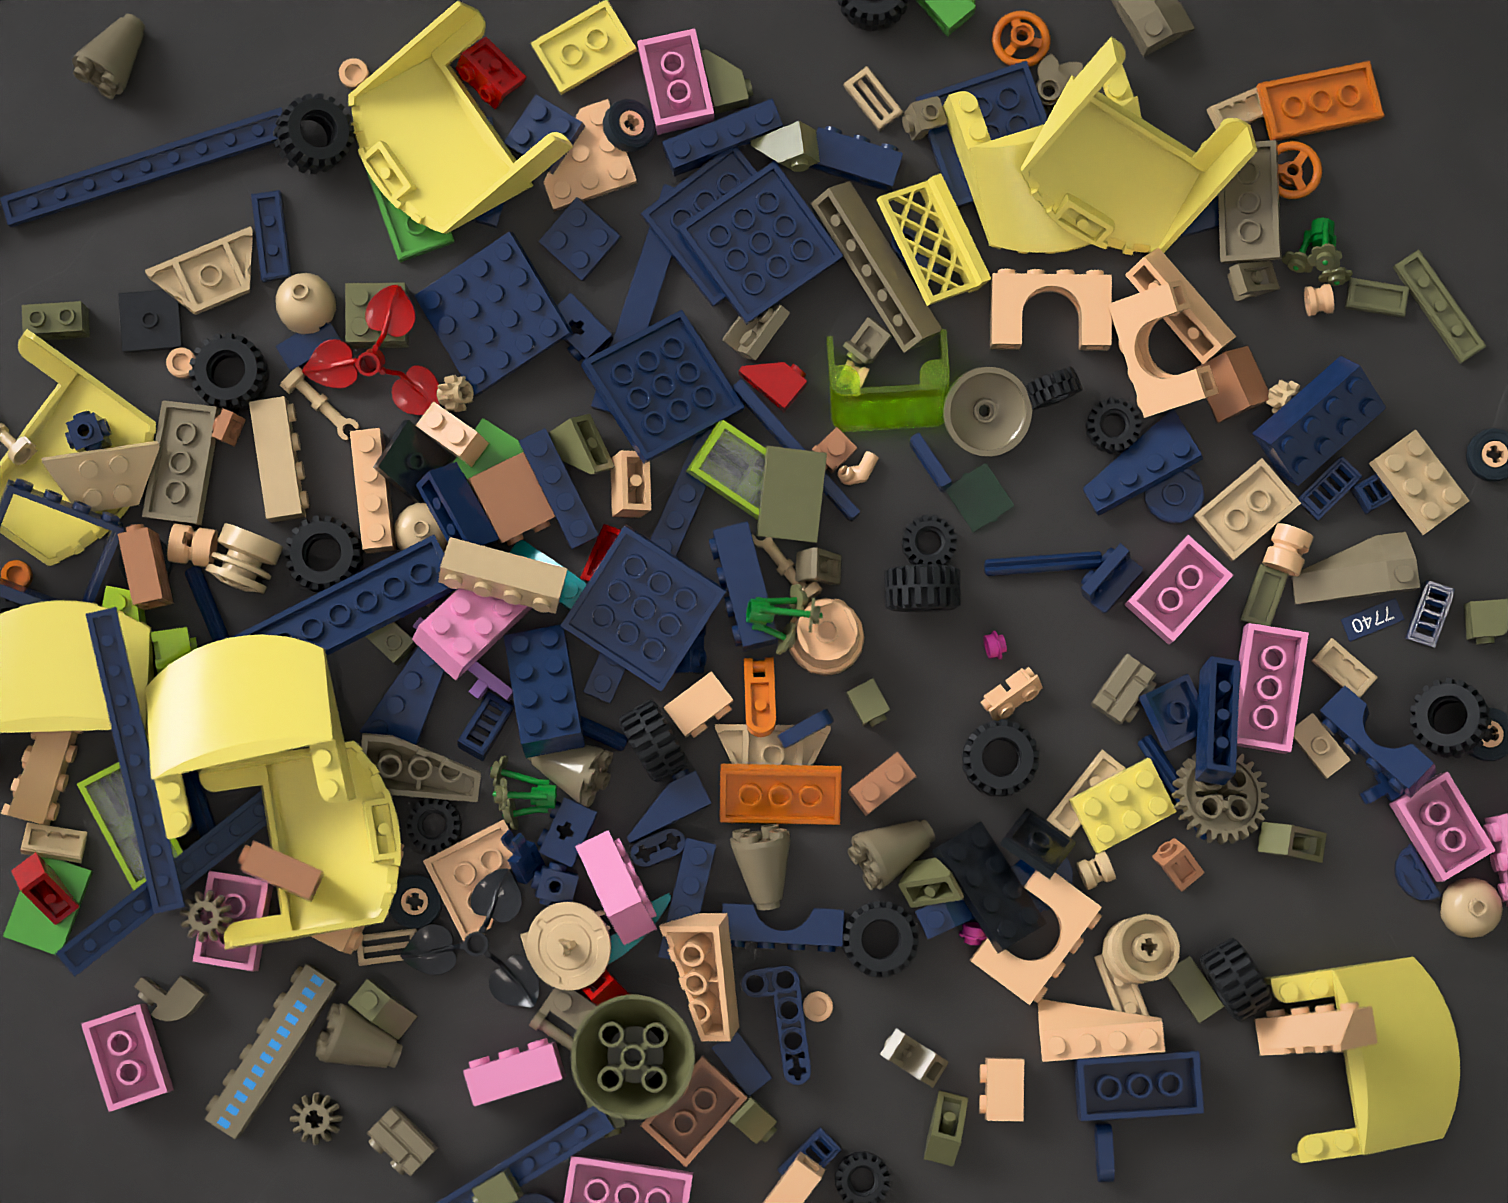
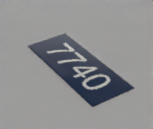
(1372, 619)

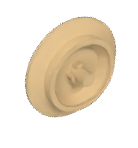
(568, 945)

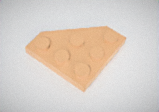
(591, 165)
(462, 868)

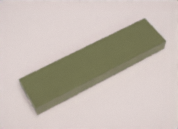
(1439, 306)

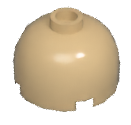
(305, 303)
(415, 525)
(1471, 907)

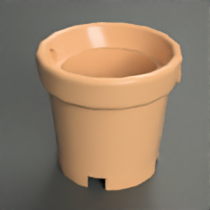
(833, 642)

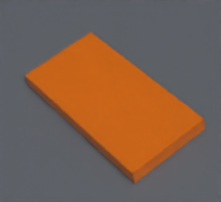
(1320, 101)
(780, 794)

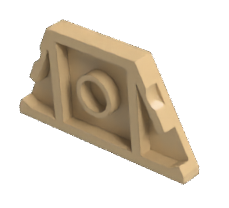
(209, 273)
(104, 476)
(748, 749)

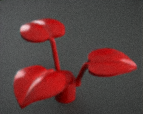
(392, 314)

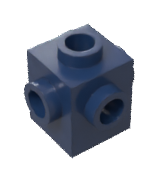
(96, 438)
(554, 872)

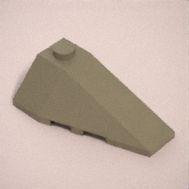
(1153, 22)
(1366, 569)
(419, 772)

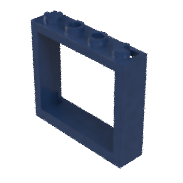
(23, 488)

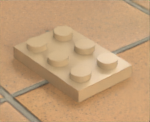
(1419, 482)
(1247, 509)

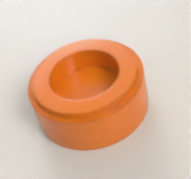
(17, 572)

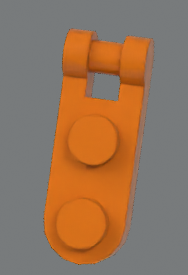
(760, 697)

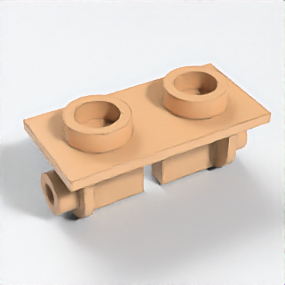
(1023, 686)

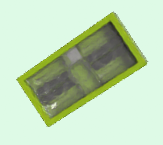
(731, 467)
(110, 807)

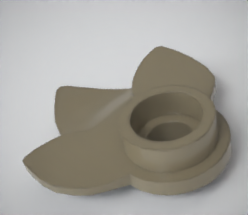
(1055, 77)

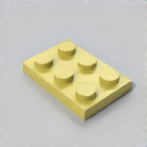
(583, 47)
(1122, 805)

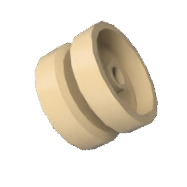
(1141, 949)

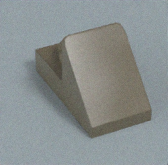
(1252, 279)
(819, 566)

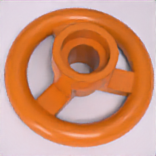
(1024, 29)
(1291, 180)

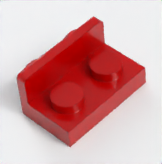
(489, 72)

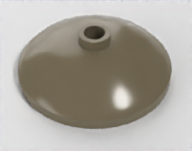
(1007, 413)

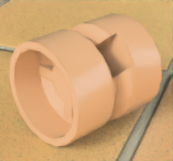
(202, 543)
(1288, 549)

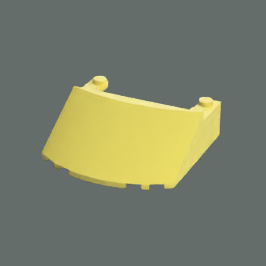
(429, 137)
(995, 177)
(1121, 177)
(36, 527)
(52, 670)
(239, 704)
(348, 841)
(1406, 1082)

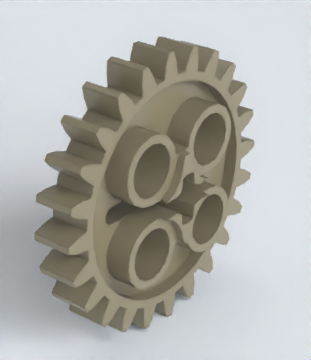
(1222, 821)

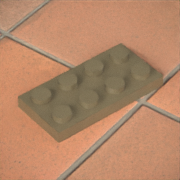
(1252, 210)
(183, 463)

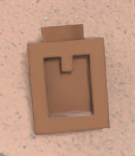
(228, 427)
(838, 449)
(1178, 863)

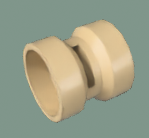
(1090, 874)

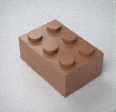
(697, 1113)

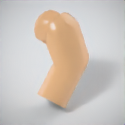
(858, 473)

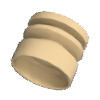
(244, 559)

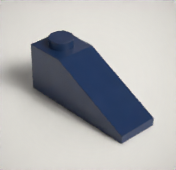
(675, 802)
(943, 917)

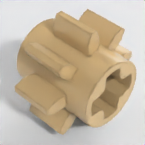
(455, 393)
(1281, 394)

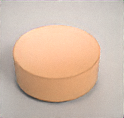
(353, 73)
(178, 362)
(817, 1006)

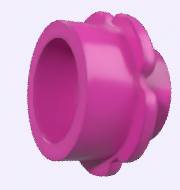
(994, 645)
(972, 933)

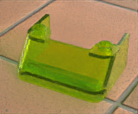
(888, 406)

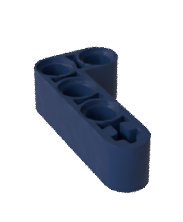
(784, 1024)

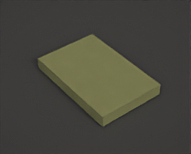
(791, 494)

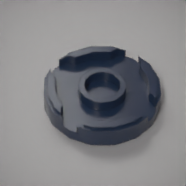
(1176, 497)

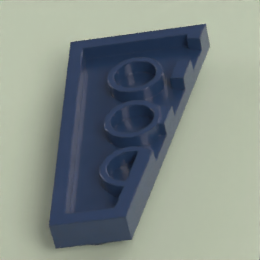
(1149, 461)
(408, 700)

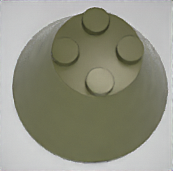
(632, 1057)

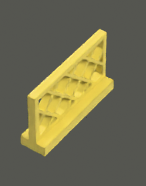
(951, 234)

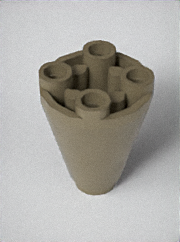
(110, 56)
(577, 771)
(889, 850)
(763, 862)
(355, 1040)

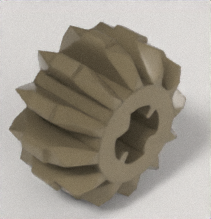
(209, 904)
(322, 1110)

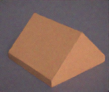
(1237, 383)

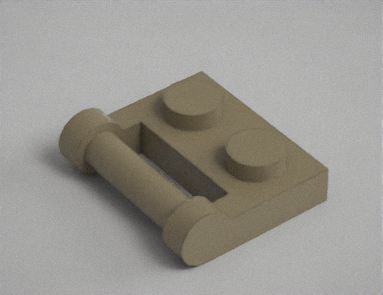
(569, 1007)

